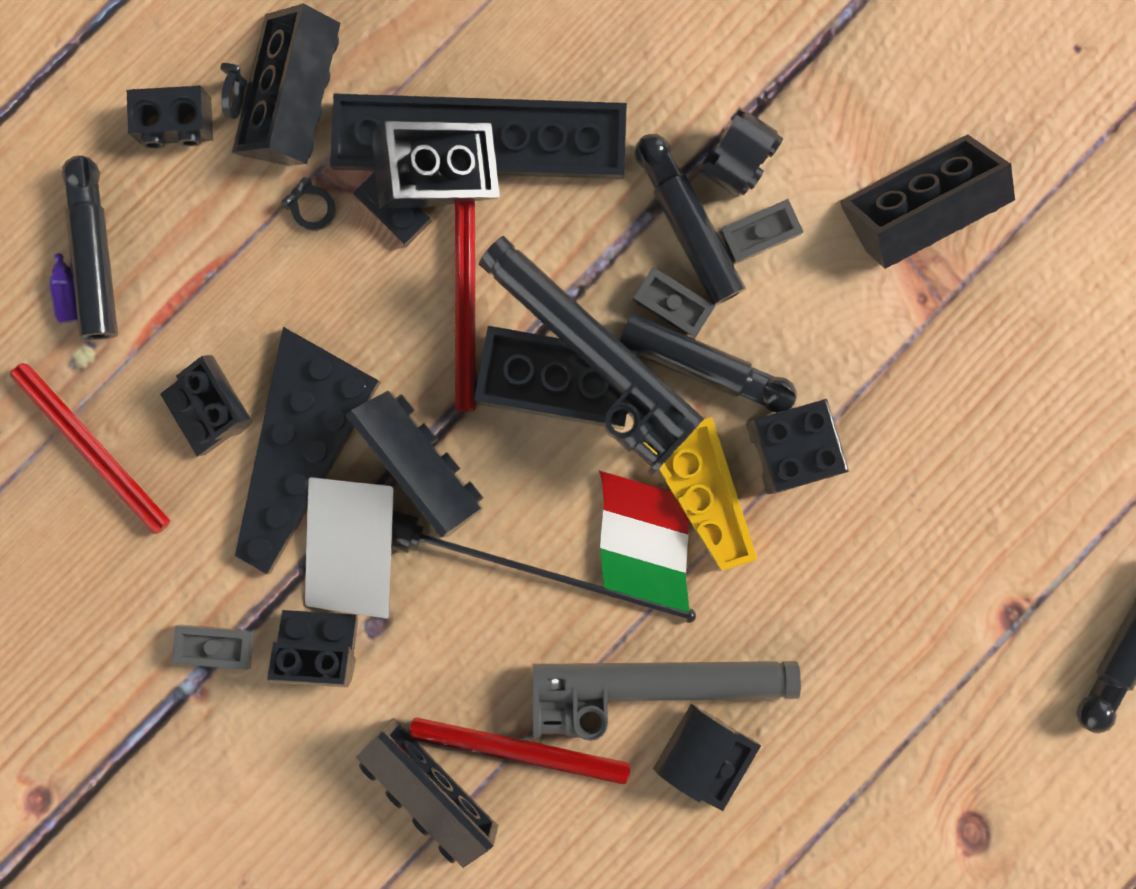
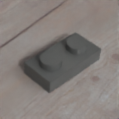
(761, 231)
(673, 303)
(213, 647)

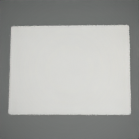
(349, 547)

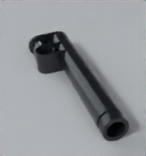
(656, 410)

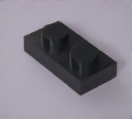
(401, 222)

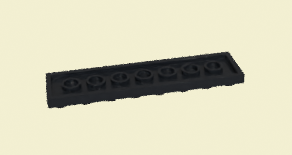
(527, 135)

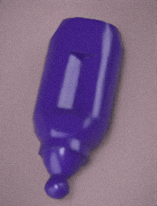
(62, 291)

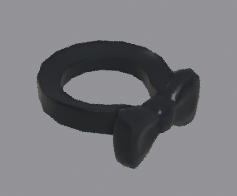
(233, 78)
(305, 187)

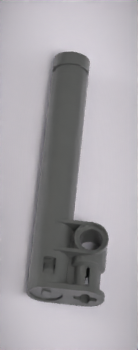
(571, 689)

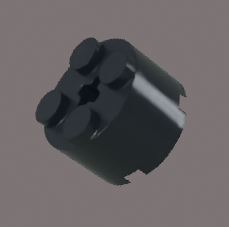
(739, 153)

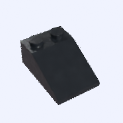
(433, 163)

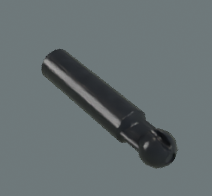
(689, 220)
(89, 250)
(707, 364)
(1114, 679)

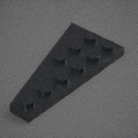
(298, 441)

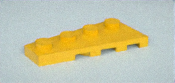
(707, 495)

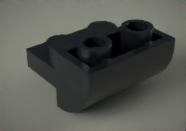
(205, 405)
(314, 649)
(706, 758)

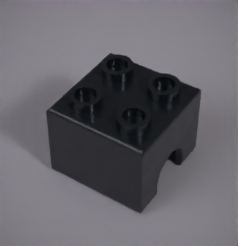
(798, 446)

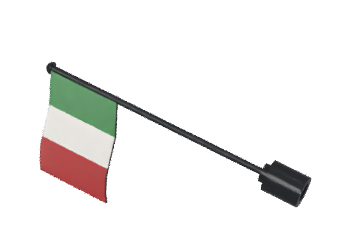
(639, 547)

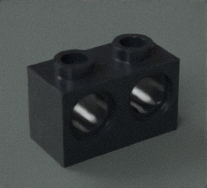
(171, 106)

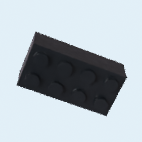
(543, 379)

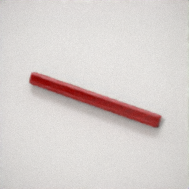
(465, 307)
(90, 448)
(519, 750)

